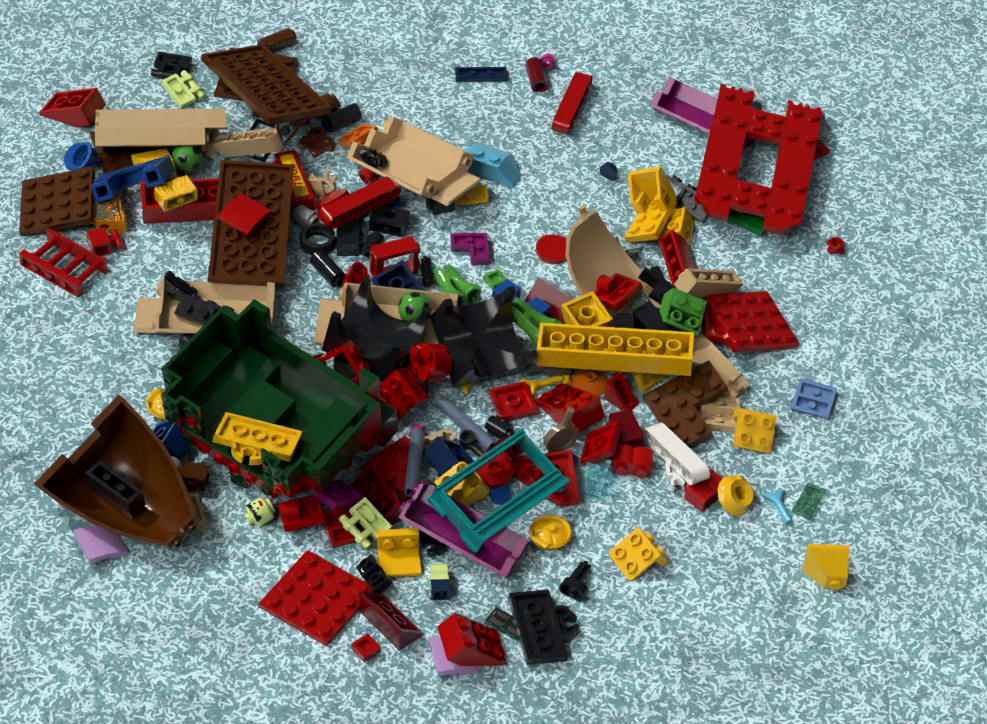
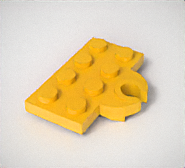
(249, 436)

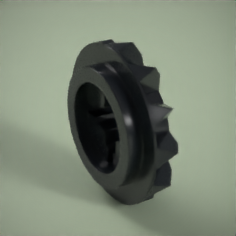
(373, 157)

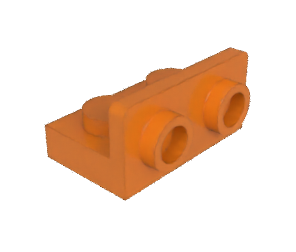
(357, 135)

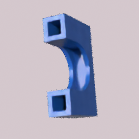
(151, 172)

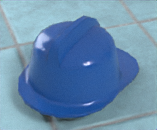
(81, 156)

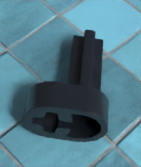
(573, 586)

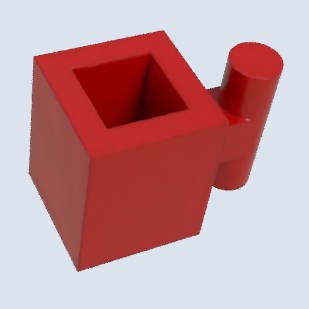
(101, 243)

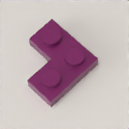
(474, 243)

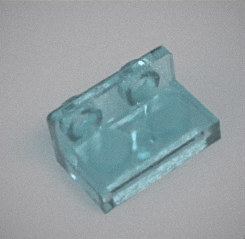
(594, 480)

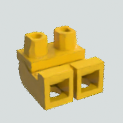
(469, 489)

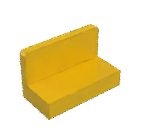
(475, 195)

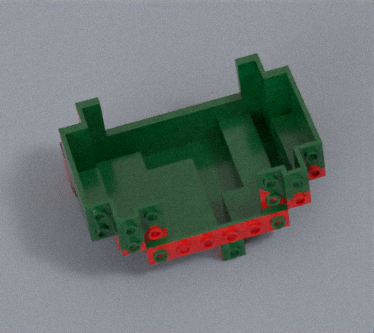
(237, 370)

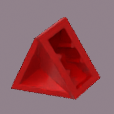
(619, 392)

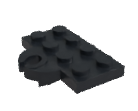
(542, 626)

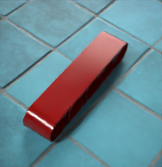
(571, 102)
(359, 202)

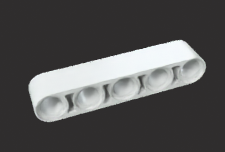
(676, 453)

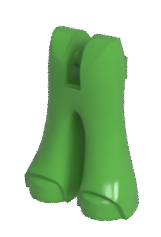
(466, 291)
(529, 319)

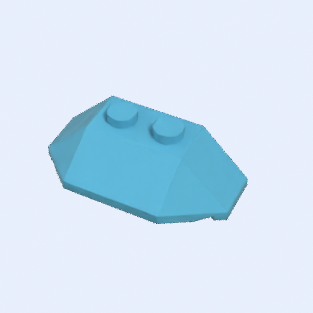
(493, 164)

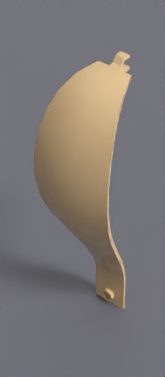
(595, 252)

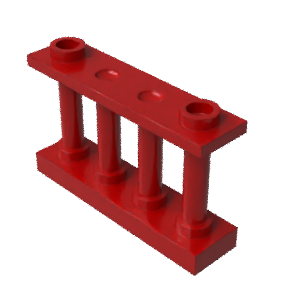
(58, 276)

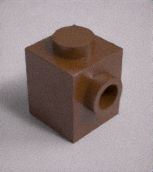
(195, 476)

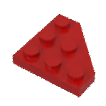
(393, 465)
(529, 473)

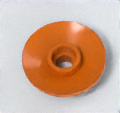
(590, 381)

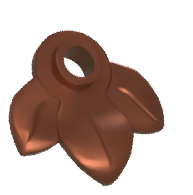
(315, 143)

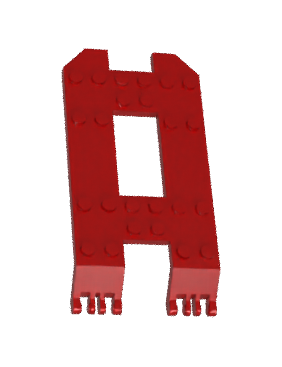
(797, 141)

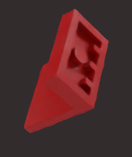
(403, 391)

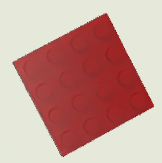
(750, 321)
(315, 597)

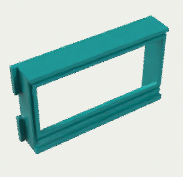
(476, 534)

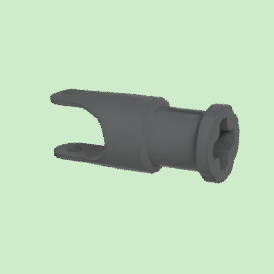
(534, 369)

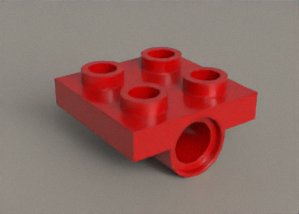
(616, 290)
(300, 513)

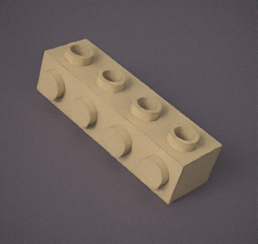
(708, 282)

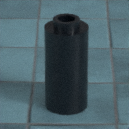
(341, 117)
(327, 268)

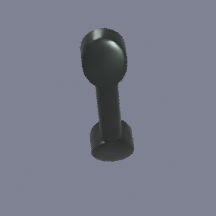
(467, 441)

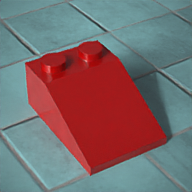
(74, 107)

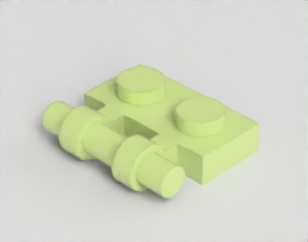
(178, 90)
(370, 520)

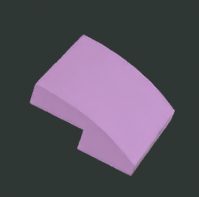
(99, 543)
(444, 666)

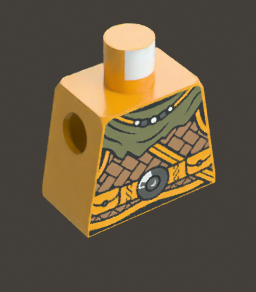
(109, 215)

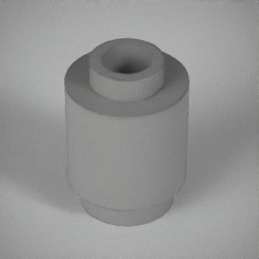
(304, 216)

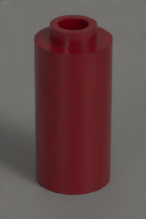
(536, 74)

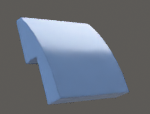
(814, 398)

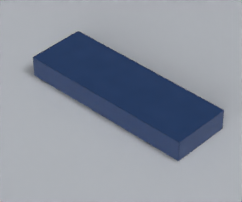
(481, 74)

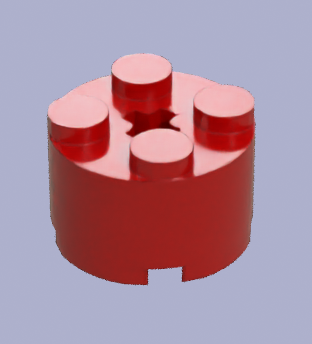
(430, 362)

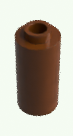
(278, 40)

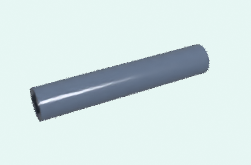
(464, 422)
(414, 461)

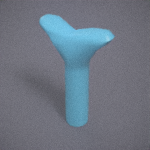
(776, 498)

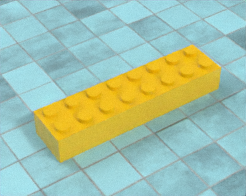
(615, 349)

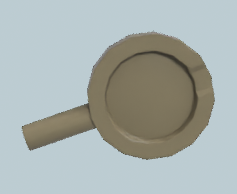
(562, 435)

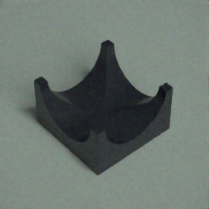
(380, 337)
(481, 339)

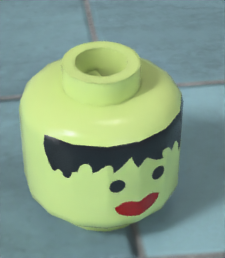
(259, 511)

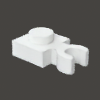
(673, 477)

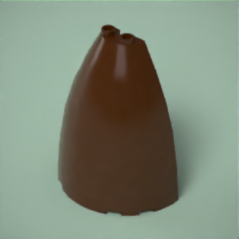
(138, 455)

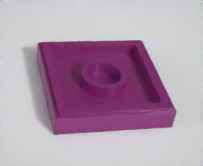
(337, 495)

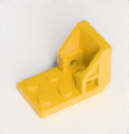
(652, 201)

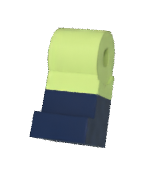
(439, 581)

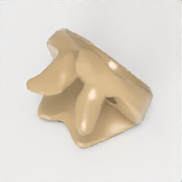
(317, 185)

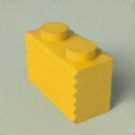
(175, 193)

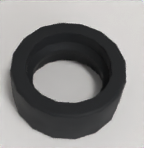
(317, 229)

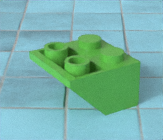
(682, 310)

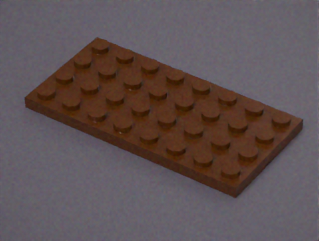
(266, 84)
(263, 253)

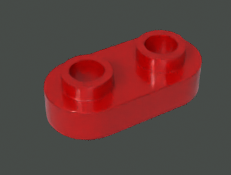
(355, 273)

